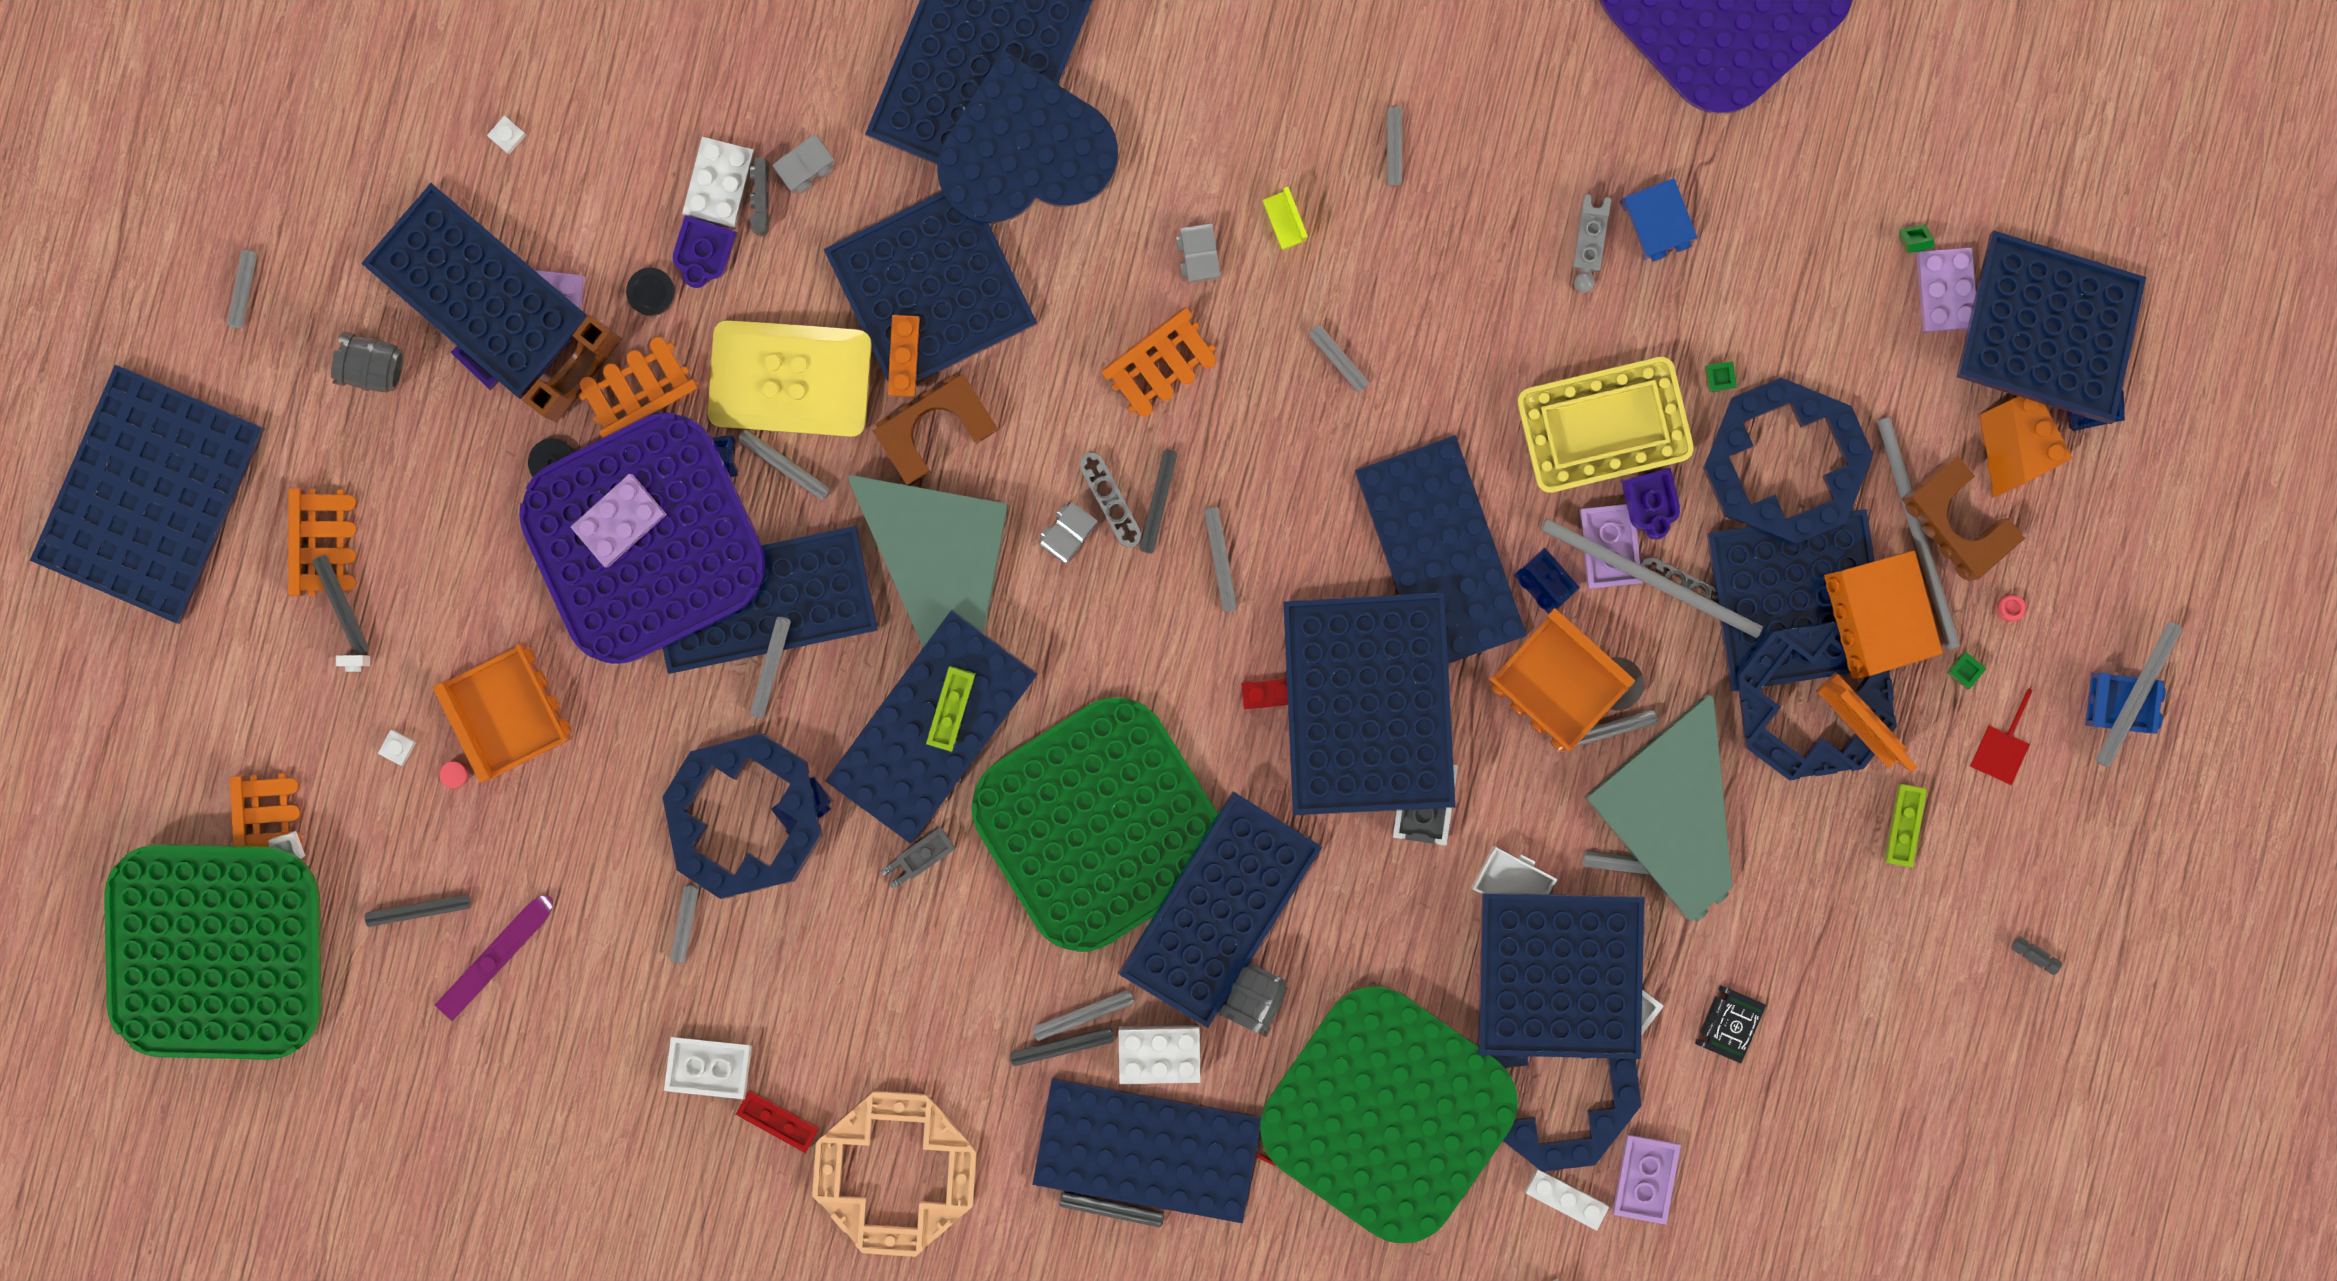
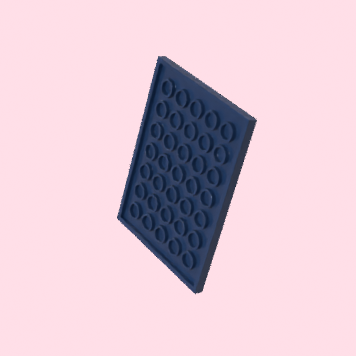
(951, 53)
(1369, 704)

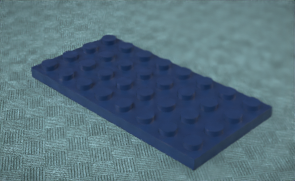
(475, 290)
(1442, 543)
(808, 579)
(890, 764)
(1220, 909)
(1147, 1150)

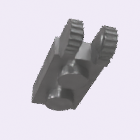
(760, 198)
(921, 856)

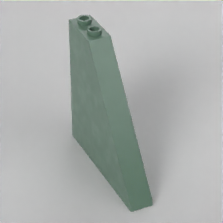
(936, 549)
(1672, 811)

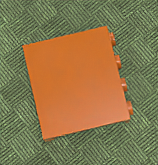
(1883, 615)
(1561, 682)
(503, 713)

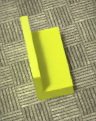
(1285, 219)

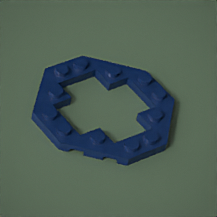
(1808, 408)
(1759, 709)
(687, 829)
(1603, 1123)

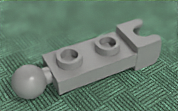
(1590, 242)

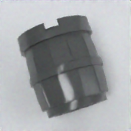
(366, 363)
(1255, 999)

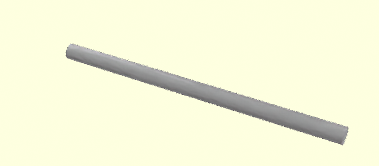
(1919, 537)
(1651, 578)

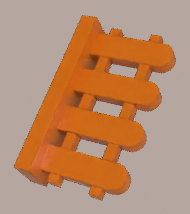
(1166, 350)
(648, 381)
(315, 529)
(256, 815)

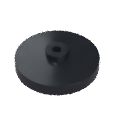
(650, 291)
(546, 453)

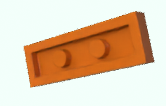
(903, 356)

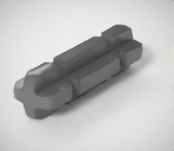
(2036, 955)

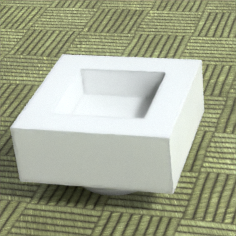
(506, 135)
(353, 662)
(397, 747)
(288, 842)

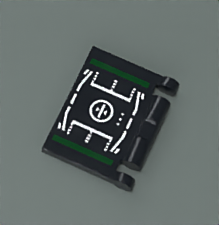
(1731, 1024)

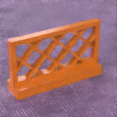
(1864, 723)

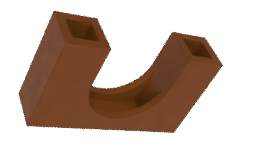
(594, 347)
(897, 433)
(1929, 505)

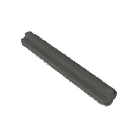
(1158, 501)
(340, 604)
(418, 910)
(1062, 1047)
(1111, 1209)

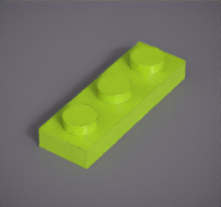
(950, 708)
(1905, 825)

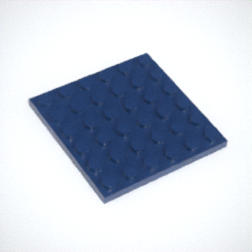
(934, 268)
(2051, 327)
(1783, 589)
(1561, 975)

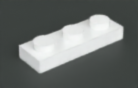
(1566, 1199)

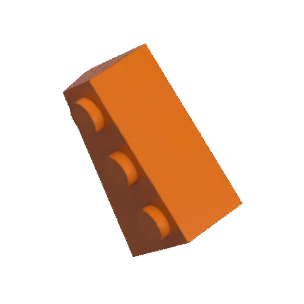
(2020, 443)

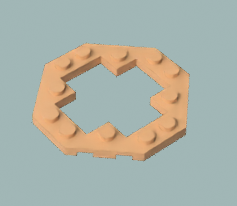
(850, 1211)

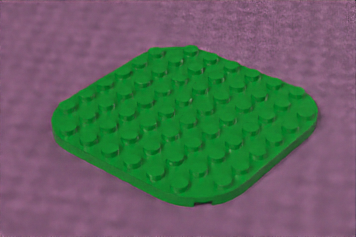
(1093, 822)
(213, 951)
(1388, 1114)

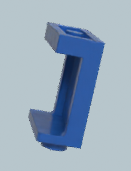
(1660, 220)
(2109, 695)

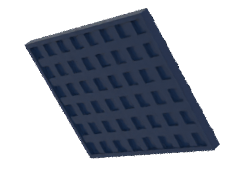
(147, 494)

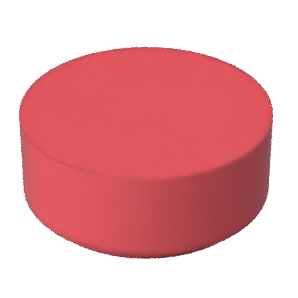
(2011, 608)
(454, 774)

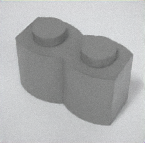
(805, 164)
(1199, 253)
(1068, 532)

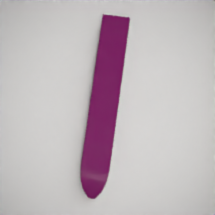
(495, 957)

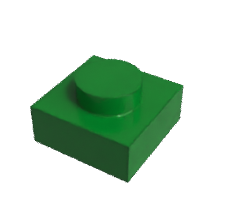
(1916, 238)
(1720, 376)
(1966, 670)

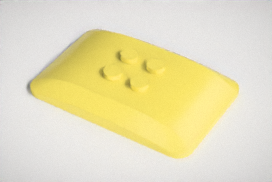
(789, 378)
(1605, 424)

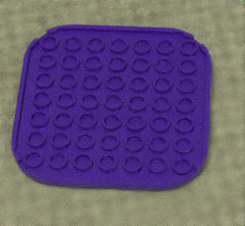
(1725, 50)
(678, 576)

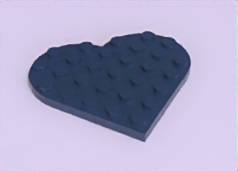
(1024, 144)

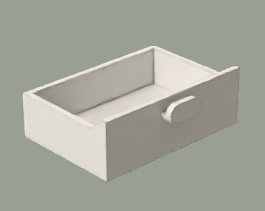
(1511, 875)

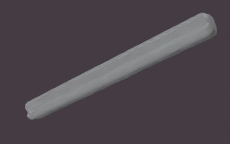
(2139, 694)

